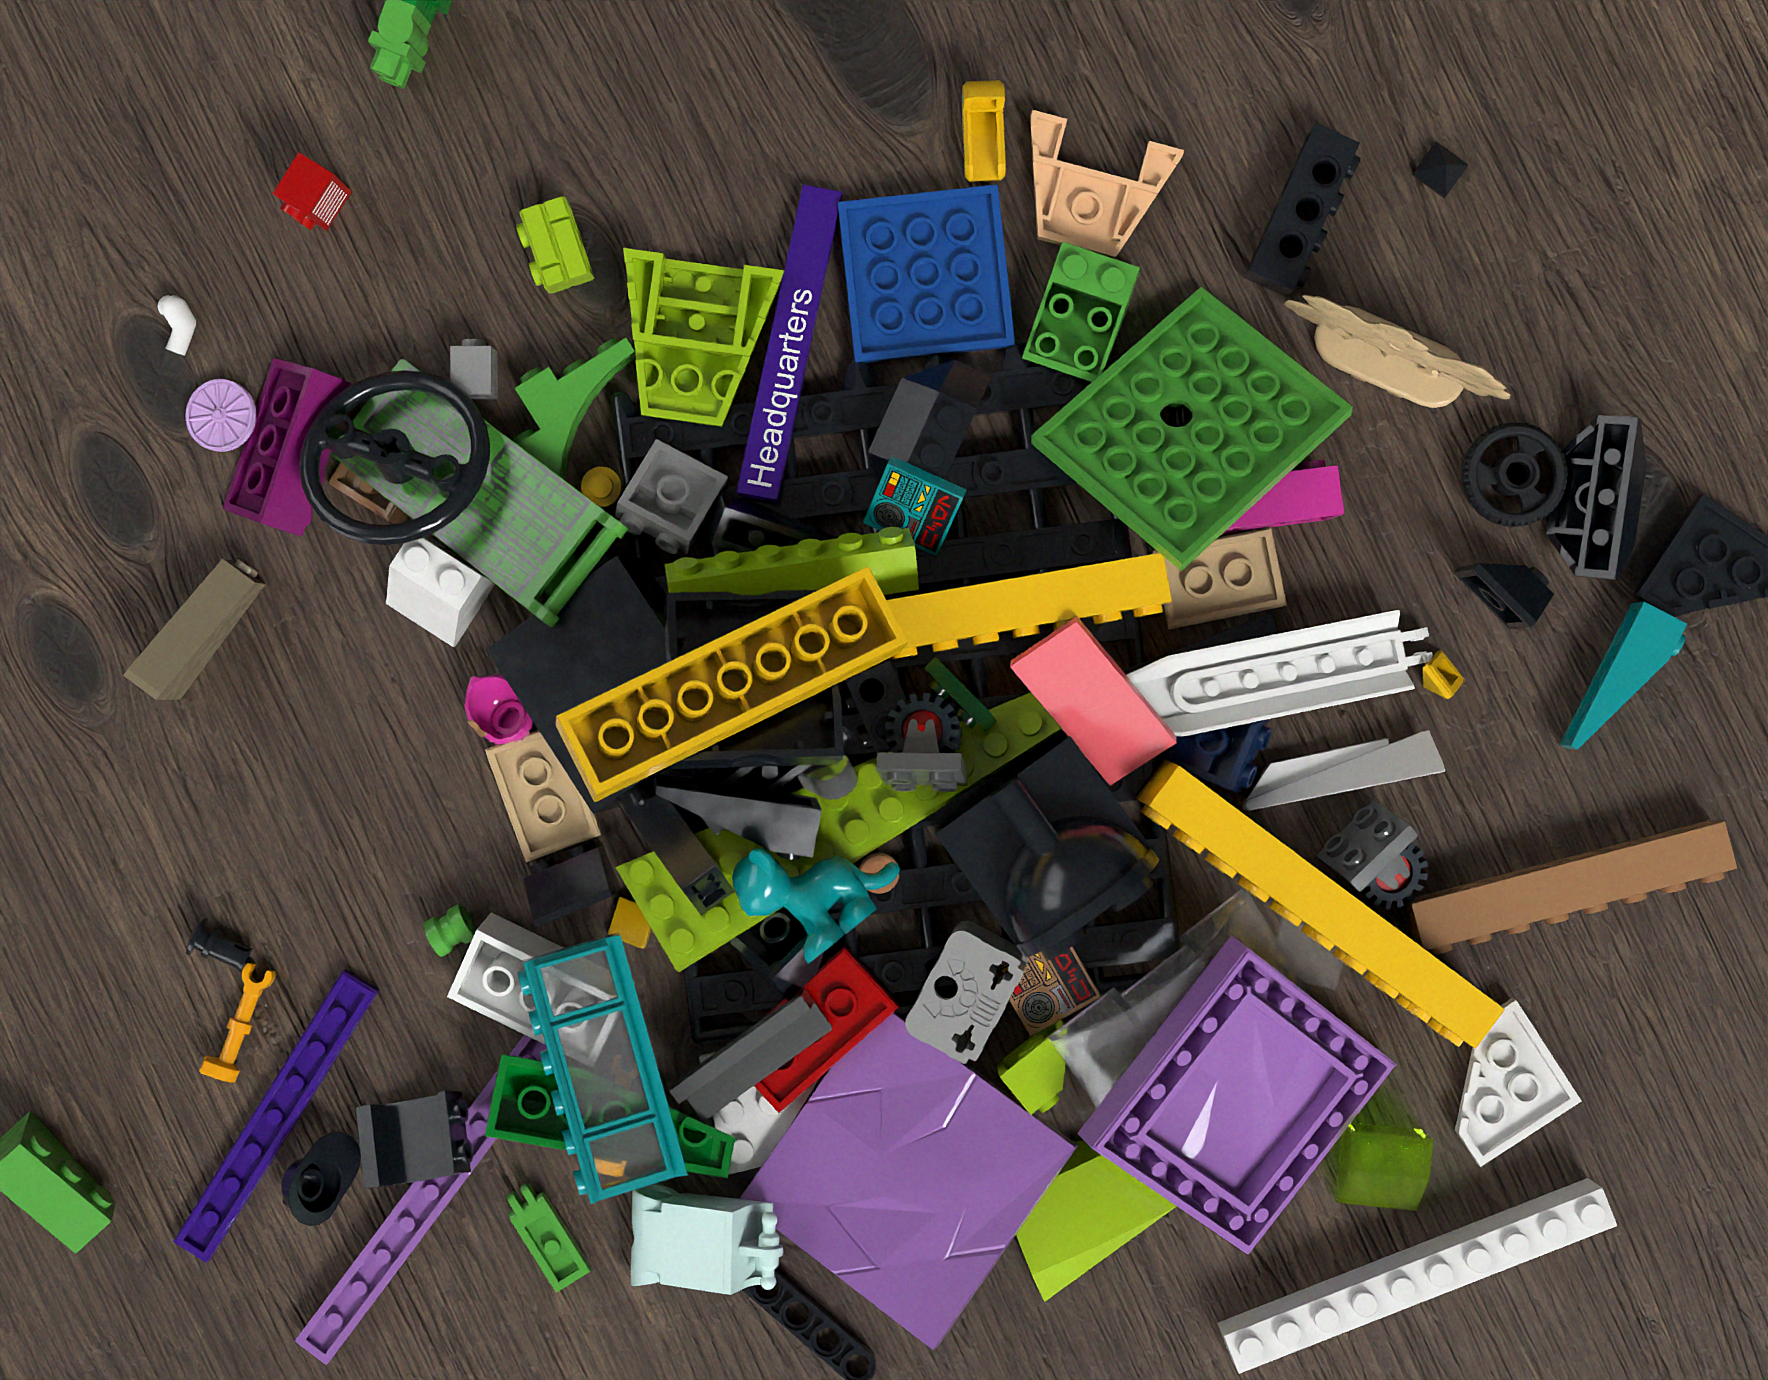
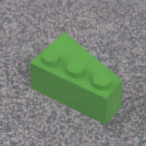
(52, 1184)

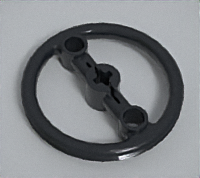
(394, 457)

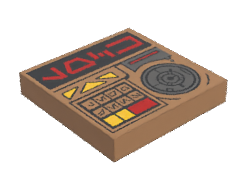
(1050, 989)

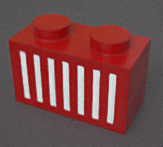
(311, 193)

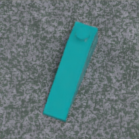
(1635, 654)

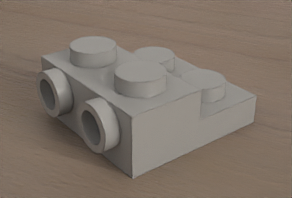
(669, 498)

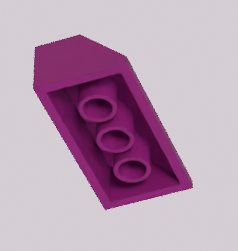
(267, 473)

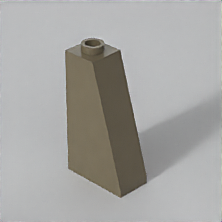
(195, 631)

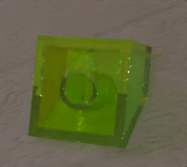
(1383, 1166)

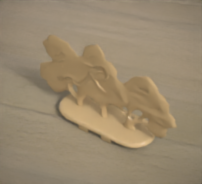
(1392, 355)

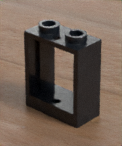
(681, 852)

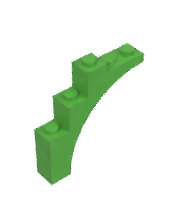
(560, 407)

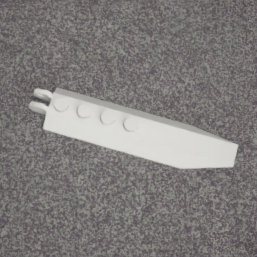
(1280, 674)

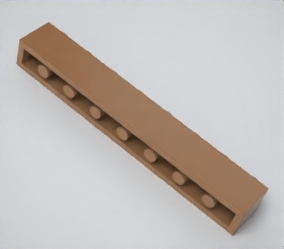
(1570, 885)

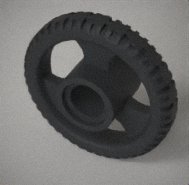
(1534, 505)

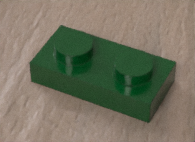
(970, 708)

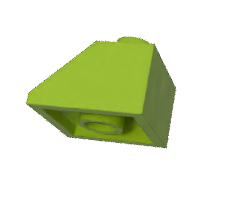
(1035, 1071)

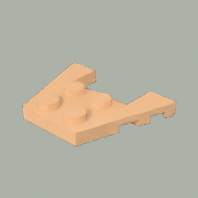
(1087, 204)

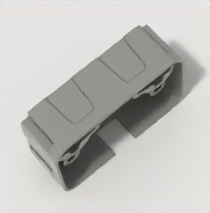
(972, 961)

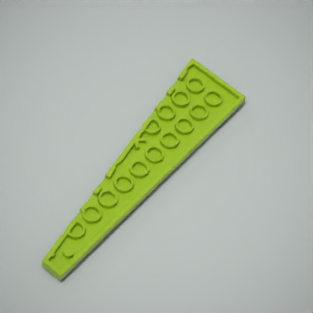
(846, 829)

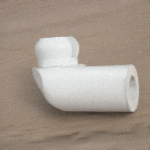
(181, 321)

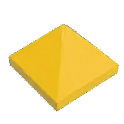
(1441, 676)

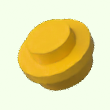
(601, 486)

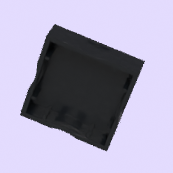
(795, 736)

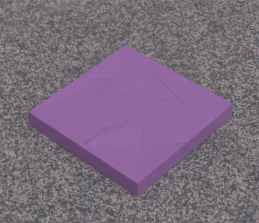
(1237, 1097)
(909, 1177)

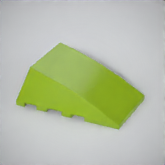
(694, 332)
(1085, 1218)

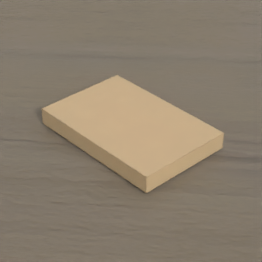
(1226, 580)
(540, 797)

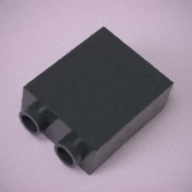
(602, 640)

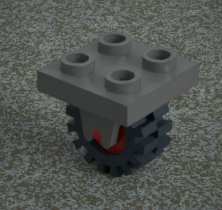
(923, 746)
(1377, 857)

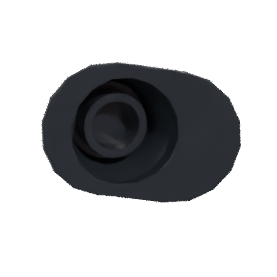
(321, 1178)

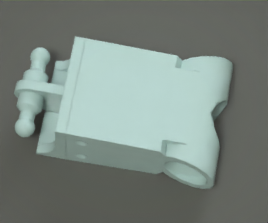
(702, 1241)

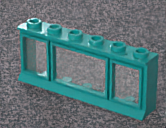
(602, 1068)

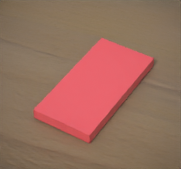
(1093, 701)

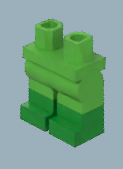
(403, 38)

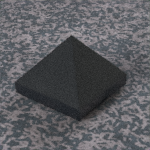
(1440, 169)

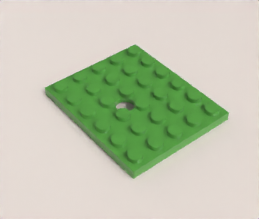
(1189, 483)

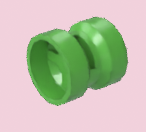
(449, 930)

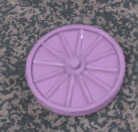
(220, 415)

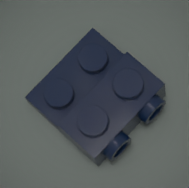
(1221, 754)

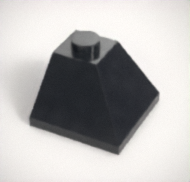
(1510, 592)
(777, 952)

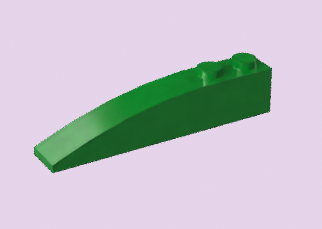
(526, 1114)

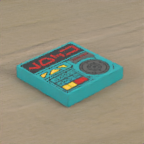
(915, 501)

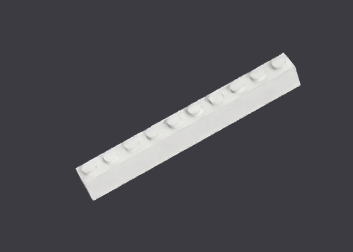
(1416, 1274)

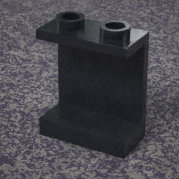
(414, 1140)

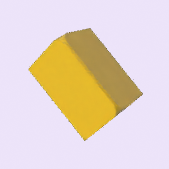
(630, 923)

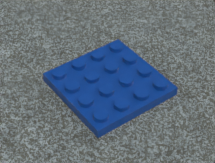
(926, 274)

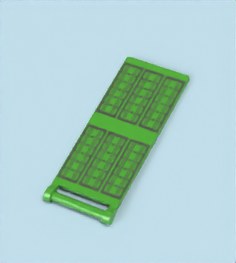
(519, 521)

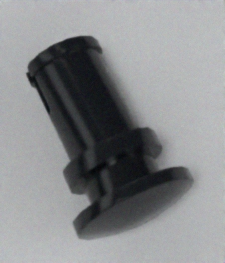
(217, 946)

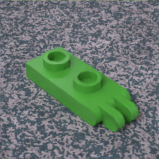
(547, 1238)

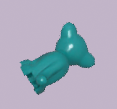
(766, 887)

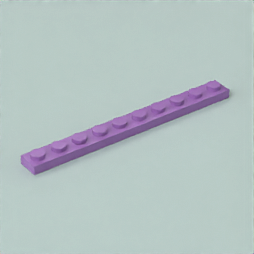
(398, 1235)

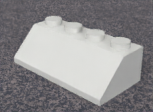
(490, 977)

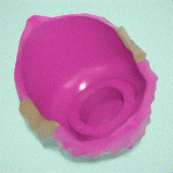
(496, 710)

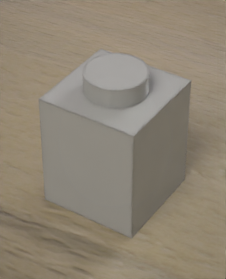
(475, 368)

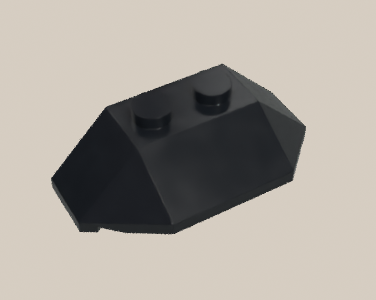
(929, 418)
(1602, 497)

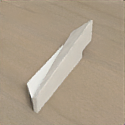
(1345, 770)

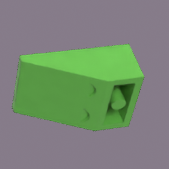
(1081, 312)

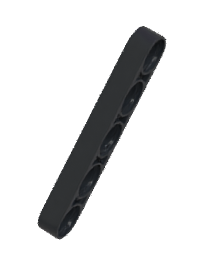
(816, 1321)

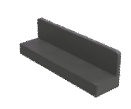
(752, 1055)

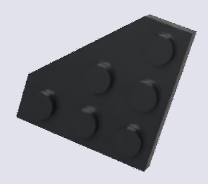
(1707, 563)

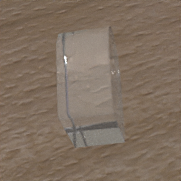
(830, 780)

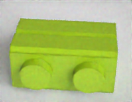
(555, 245)

